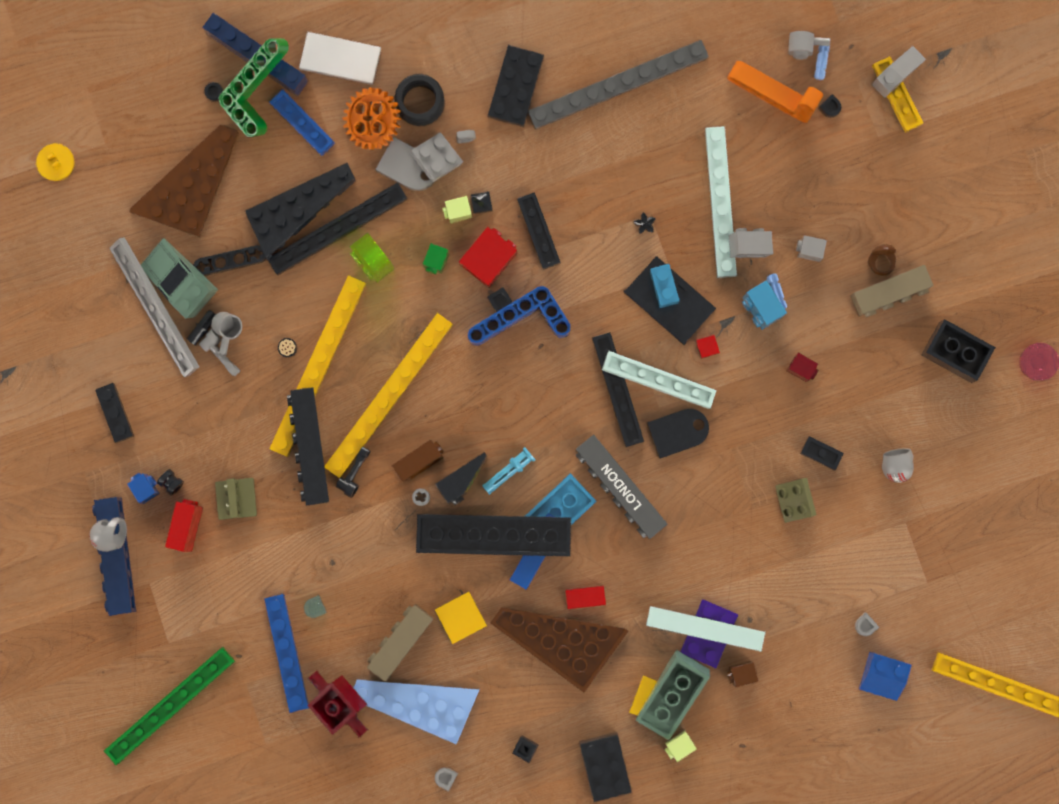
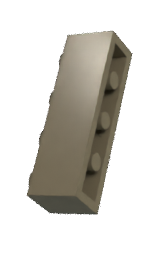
(892, 290)
(400, 642)

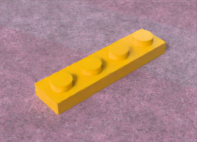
(900, 100)

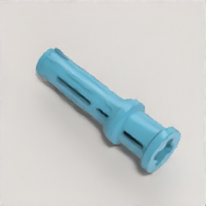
(518, 463)

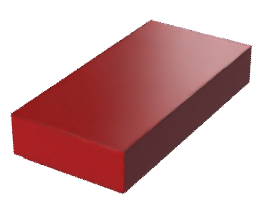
(585, 597)

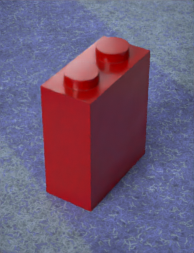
(488, 256)
(184, 526)

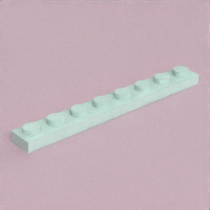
(720, 200)

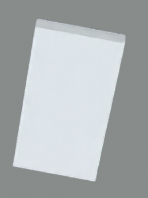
(340, 58)

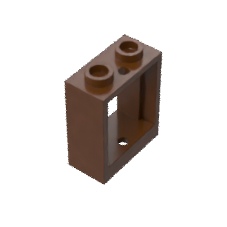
(418, 460)

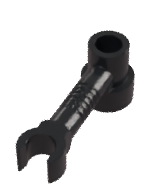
(347, 484)

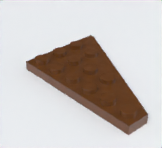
(188, 190)
(567, 646)

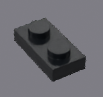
(821, 453)

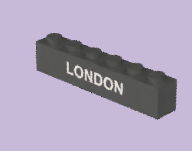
(621, 487)

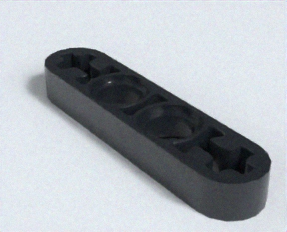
(230, 263)

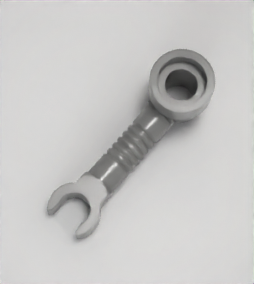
(210, 343)

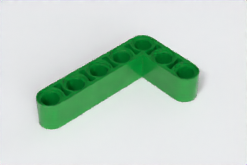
(250, 83)

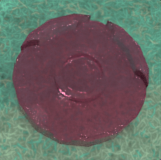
(1039, 361)

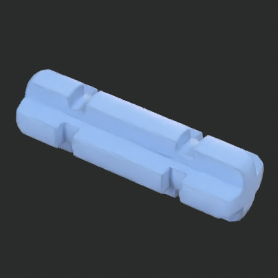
(821, 63)
(776, 287)

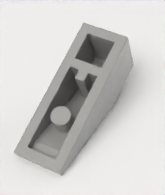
(898, 71)

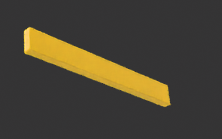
(996, 684)

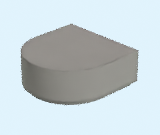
(465, 136)
(865, 625)
(445, 777)

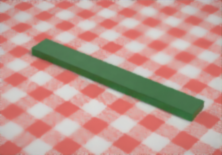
(169, 706)

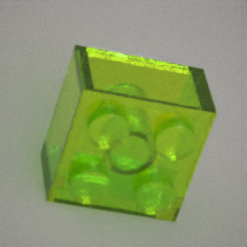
(368, 253)

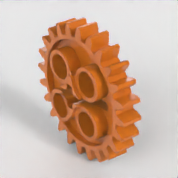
(356, 119)

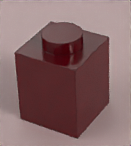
(803, 367)

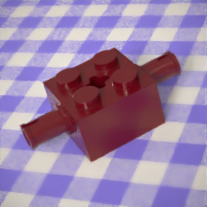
(337, 704)

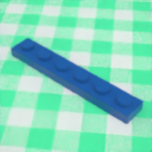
(286, 653)

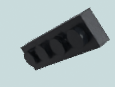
(538, 231)

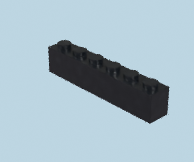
(309, 446)

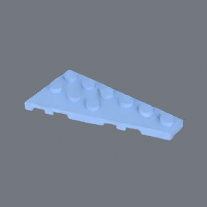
(427, 707)

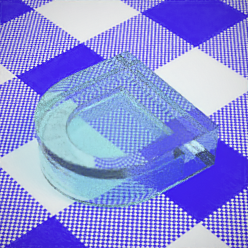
(314, 607)

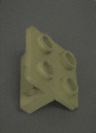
(236, 498)
(795, 500)

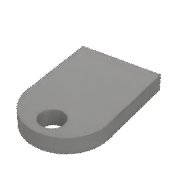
(402, 167)

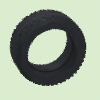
(414, 81)

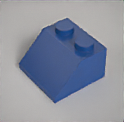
(884, 676)

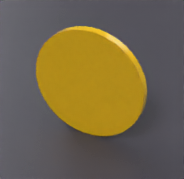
(55, 162)

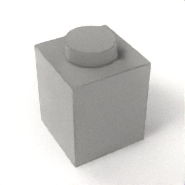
(811, 248)

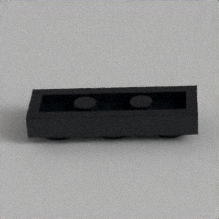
(114, 413)

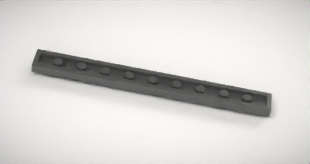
(618, 84)

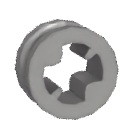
(422, 491)

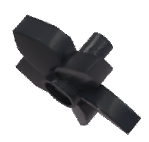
(645, 223)

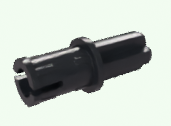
(201, 328)

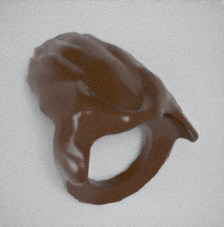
(884, 249)

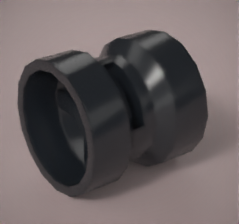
(170, 482)

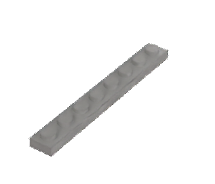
(154, 307)

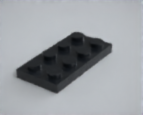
(515, 86)

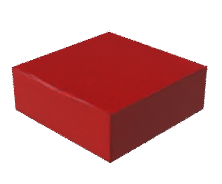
(707, 346)

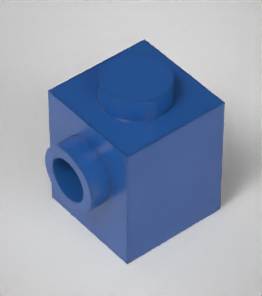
(143, 487)

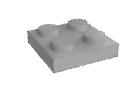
(436, 157)

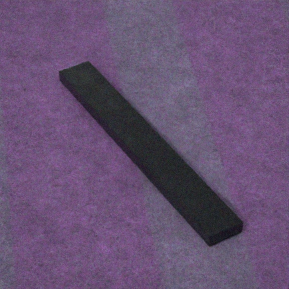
(337, 228)

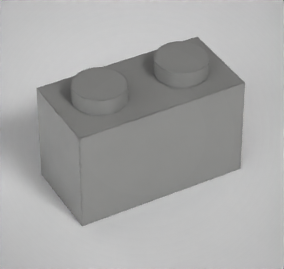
(750, 243)

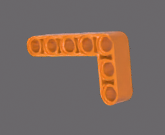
(774, 92)

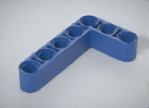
(520, 314)

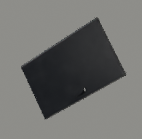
(678, 319)

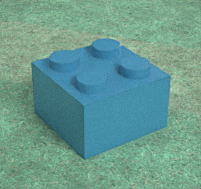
(763, 305)

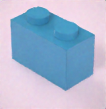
(664, 285)

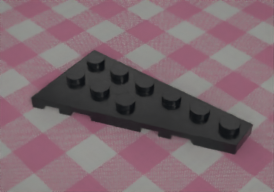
(291, 211)

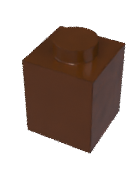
(742, 674)

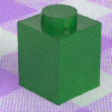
(435, 259)

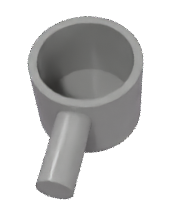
(802, 44)
(228, 327)

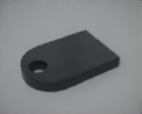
(677, 433)

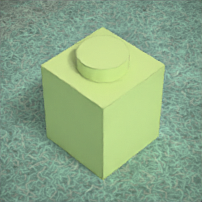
(457, 209)
(680, 746)

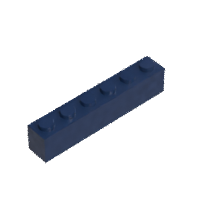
(246, 48)
(115, 563)

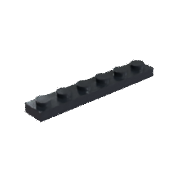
(618, 394)

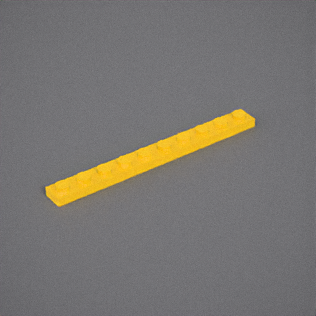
(322, 356)
(388, 395)

